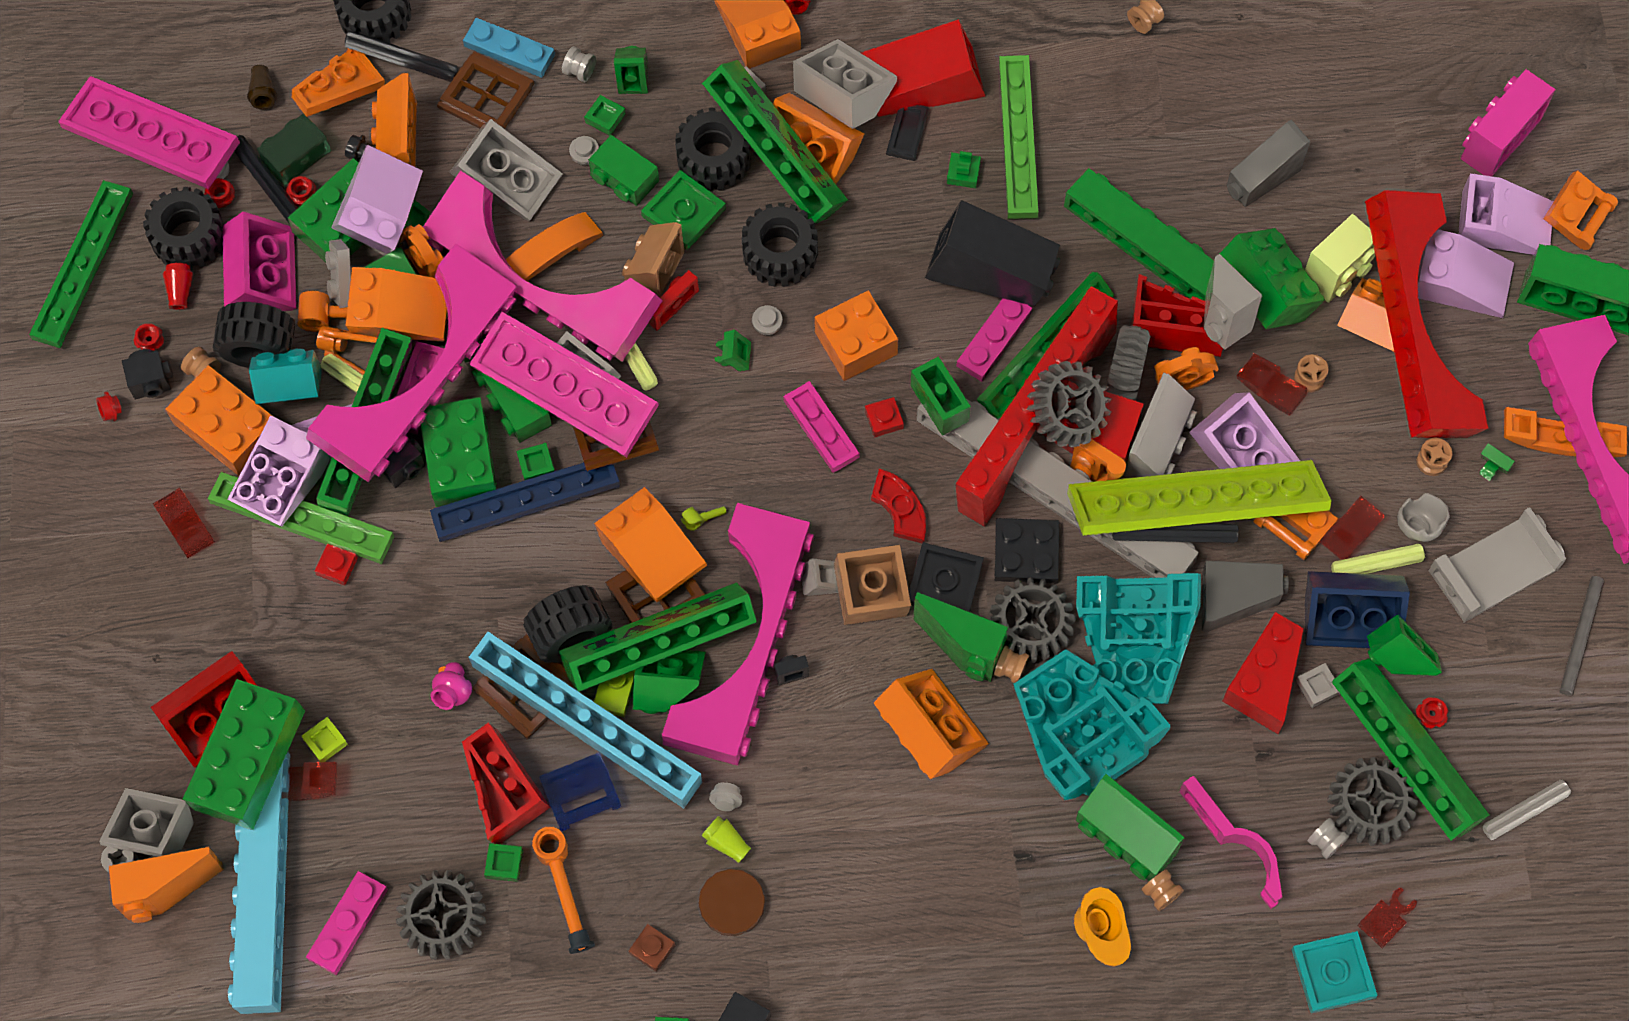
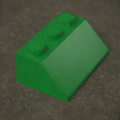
(1128, 829)

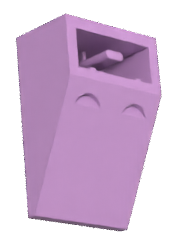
(1503, 215)
(279, 472)

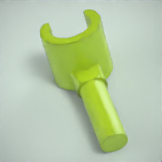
(694, 520)

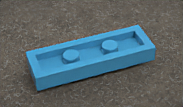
(509, 47)

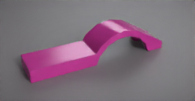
(1226, 833)

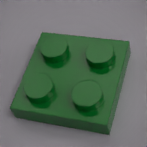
(686, 203)

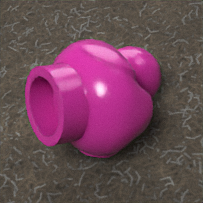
(450, 687)

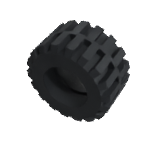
(378, 23)
(712, 170)
(179, 208)
(775, 223)
(251, 329)
(566, 620)

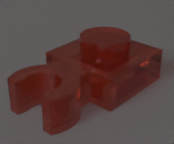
(1385, 921)

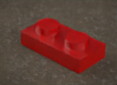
(676, 296)

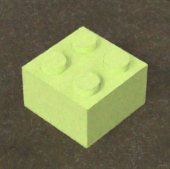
(1341, 258)

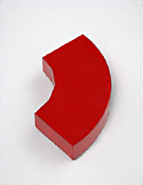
(902, 505)

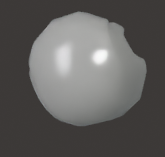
(1423, 517)

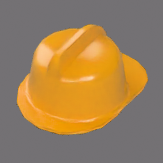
(1103, 926)

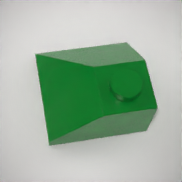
(667, 681)

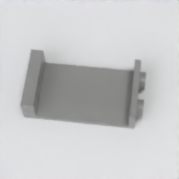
(1498, 566)

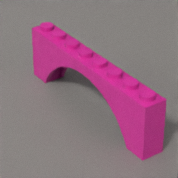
(605, 318)
(1567, 365)
(368, 434)
(720, 720)

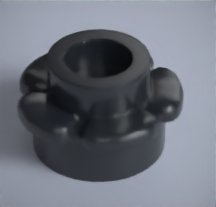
(355, 147)

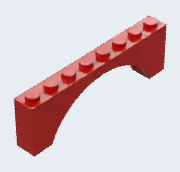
(1432, 396)
(989, 472)

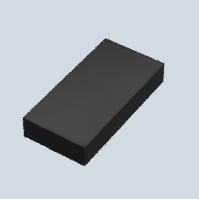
(907, 132)

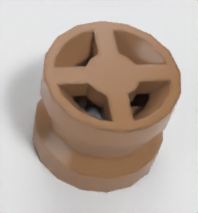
(1145, 15)
(197, 361)
(1314, 366)
(1438, 450)
(1011, 664)
(1162, 890)

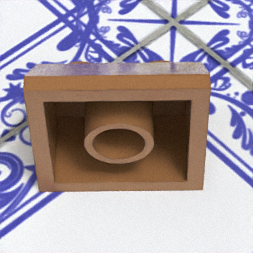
(656, 257)

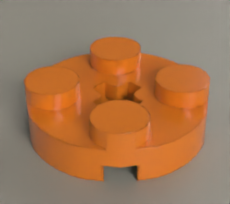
(420, 252)
(1189, 369)

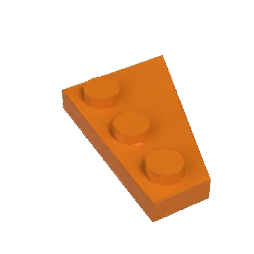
(339, 82)

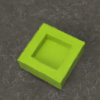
(324, 740)

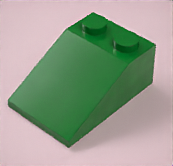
(963, 636)

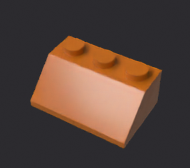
(396, 119)
(824, 135)
(930, 722)

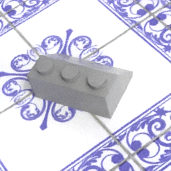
(843, 82)
(1161, 430)

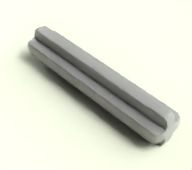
(1526, 809)

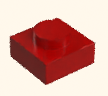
(884, 417)
(336, 564)

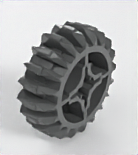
(1128, 361)
(1086, 406)
(1050, 603)
(1345, 802)
(429, 915)

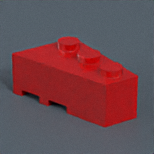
(1171, 318)
(1267, 674)
(502, 785)

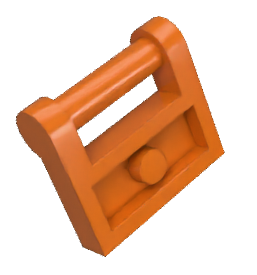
(1572, 205)
(1092, 460)
(1312, 525)

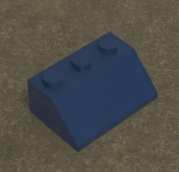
(1350, 606)

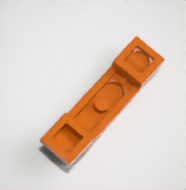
(553, 244)
(1549, 436)

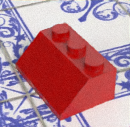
(196, 706)

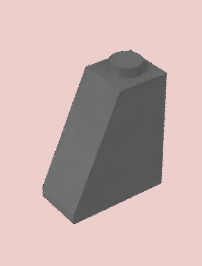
(1269, 164)
(1239, 590)

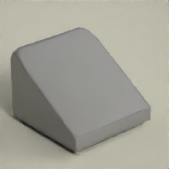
(819, 578)

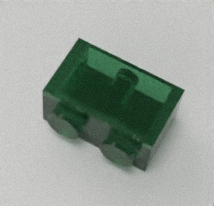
(294, 149)

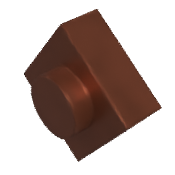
(651, 947)

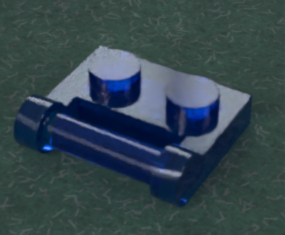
(578, 781)

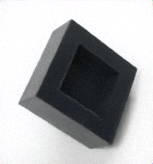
(791, 669)

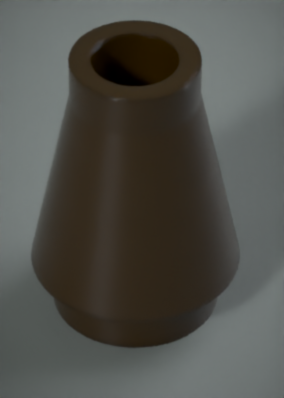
(261, 89)

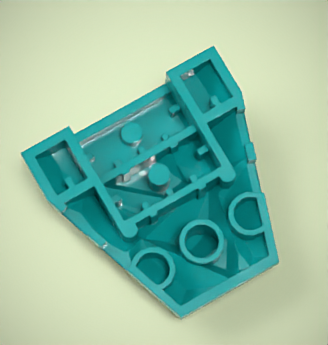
(1139, 628)
(1085, 724)

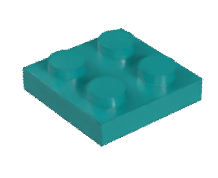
(1334, 972)

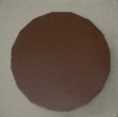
(731, 902)

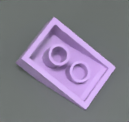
(378, 200)
(1464, 274)
(1241, 435)

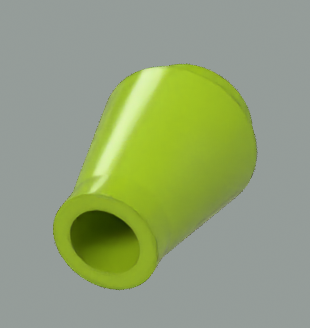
(726, 839)

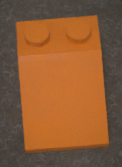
(760, 29)
(396, 302)
(649, 544)
(160, 882)

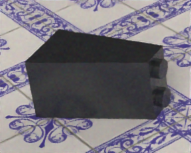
(993, 256)

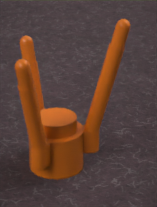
(335, 340)

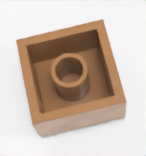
(872, 584)

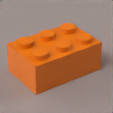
(219, 418)

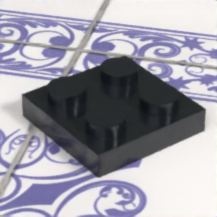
(1026, 550)
(946, 576)

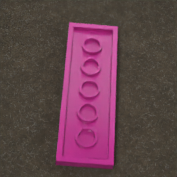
(149, 132)
(564, 384)

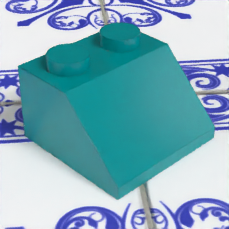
(285, 376)

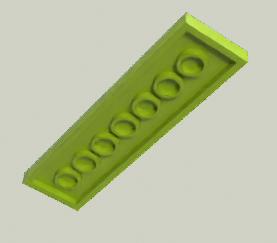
(1198, 497)

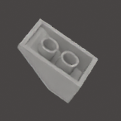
(508, 169)

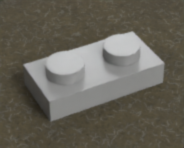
(339, 263)

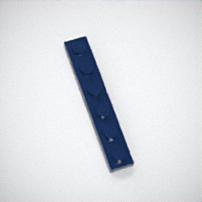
(521, 499)

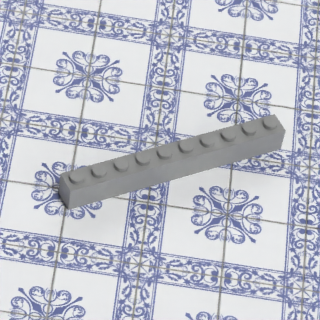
(1047, 480)

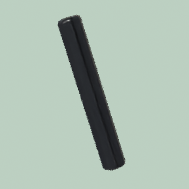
(400, 56)
(265, 178)
(1185, 533)

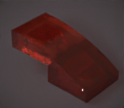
(1269, 384)
(183, 522)
(1352, 528)
(312, 781)

